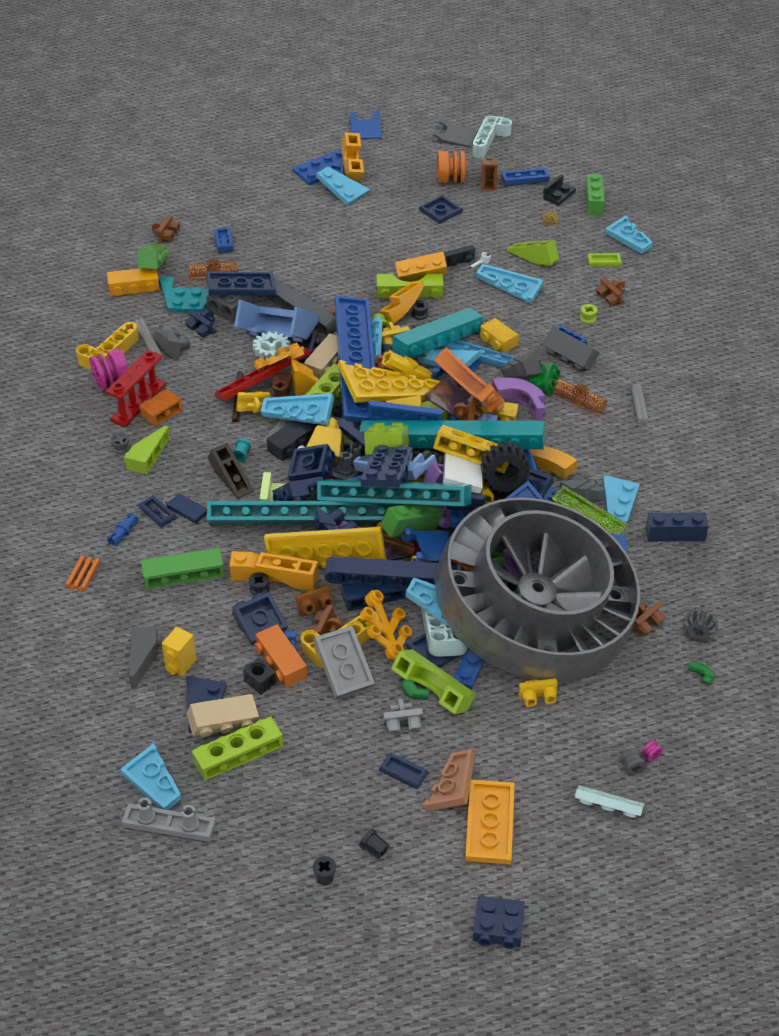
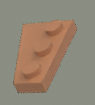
(455, 782)

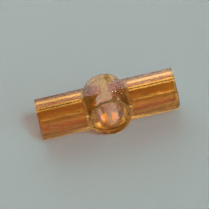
(212, 265)
(580, 395)

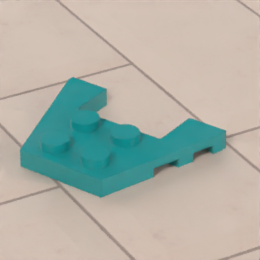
(181, 298)

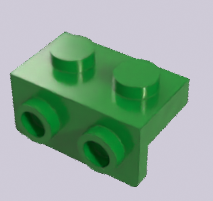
(546, 379)

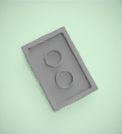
(343, 661)

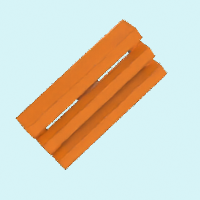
(69, 584)

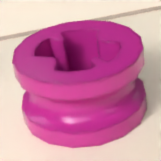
(652, 751)

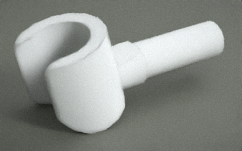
(484, 260)

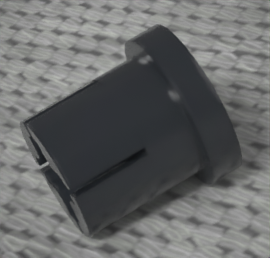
(374, 844)
(324, 869)

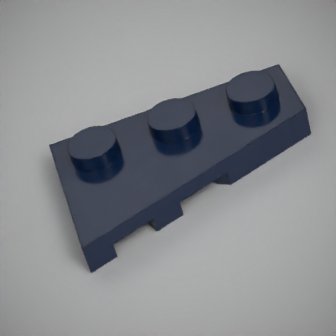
(203, 690)

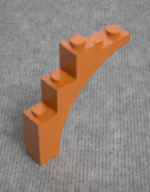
(470, 382)

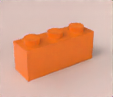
(280, 656)

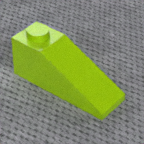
(536, 252)
(145, 452)

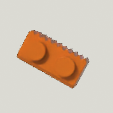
(161, 407)

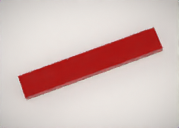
(255, 377)

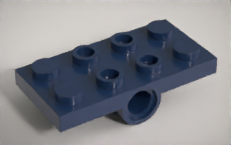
(387, 466)

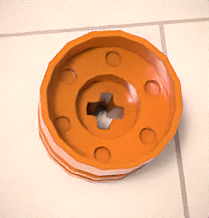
(451, 166)

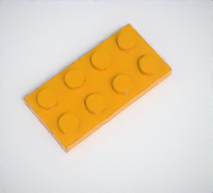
(490, 822)

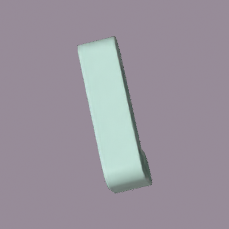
(490, 127)
(440, 639)

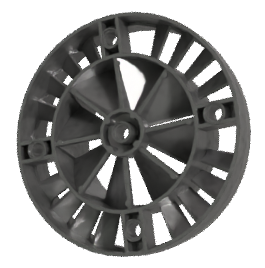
(548, 608)

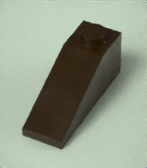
(229, 470)

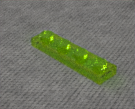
(573, 500)

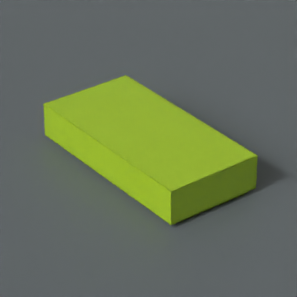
(604, 260)

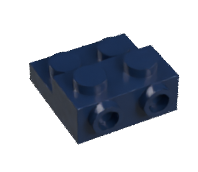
(311, 462)
(296, 490)
(258, 615)
(498, 922)

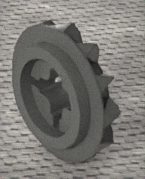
(439, 456)

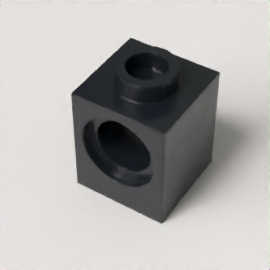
(259, 676)

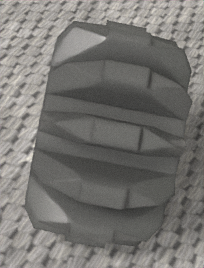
(700, 624)

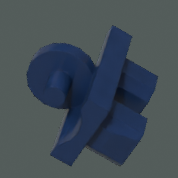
(203, 319)

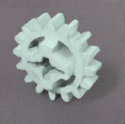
(268, 344)

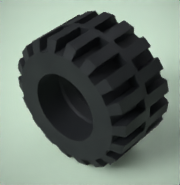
(501, 454)

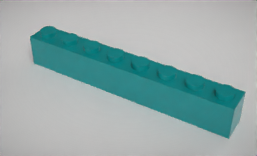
(405, 494)

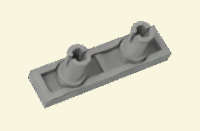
(168, 822)

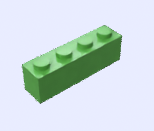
(182, 568)

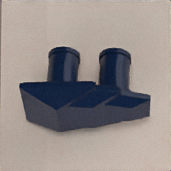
(328, 522)

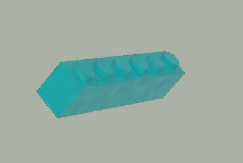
(437, 333)

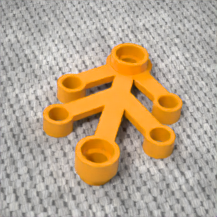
(294, 352)
(374, 600)

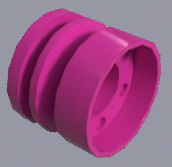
(107, 370)

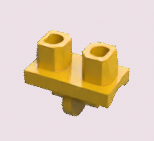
(390, 331)
(251, 401)
(538, 688)

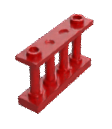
(125, 384)

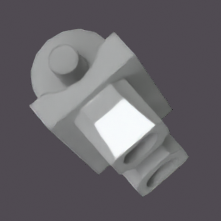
(402, 713)

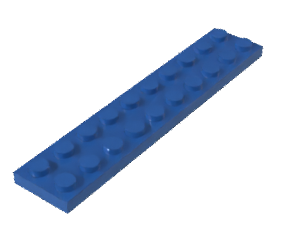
(354, 346)

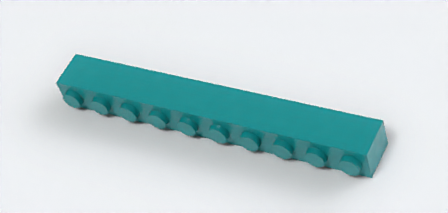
(424, 432)
(292, 511)

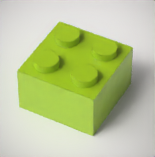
(385, 435)

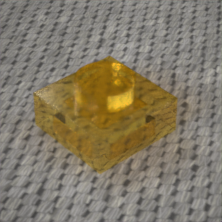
(550, 217)

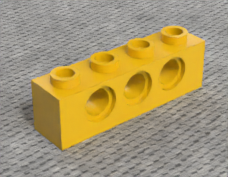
(464, 446)

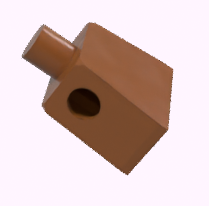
(489, 170)

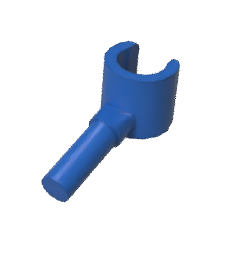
(291, 635)

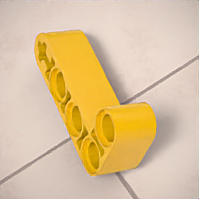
(122, 338)
(308, 647)

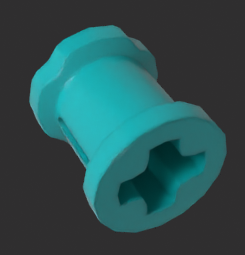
(242, 446)

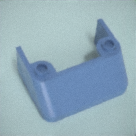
(259, 320)

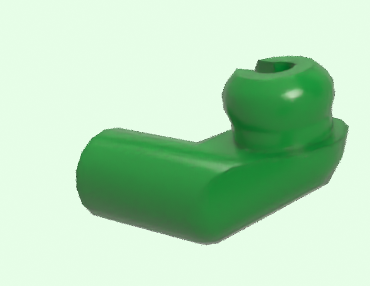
(704, 670)
(413, 691)

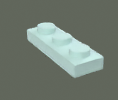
(608, 801)

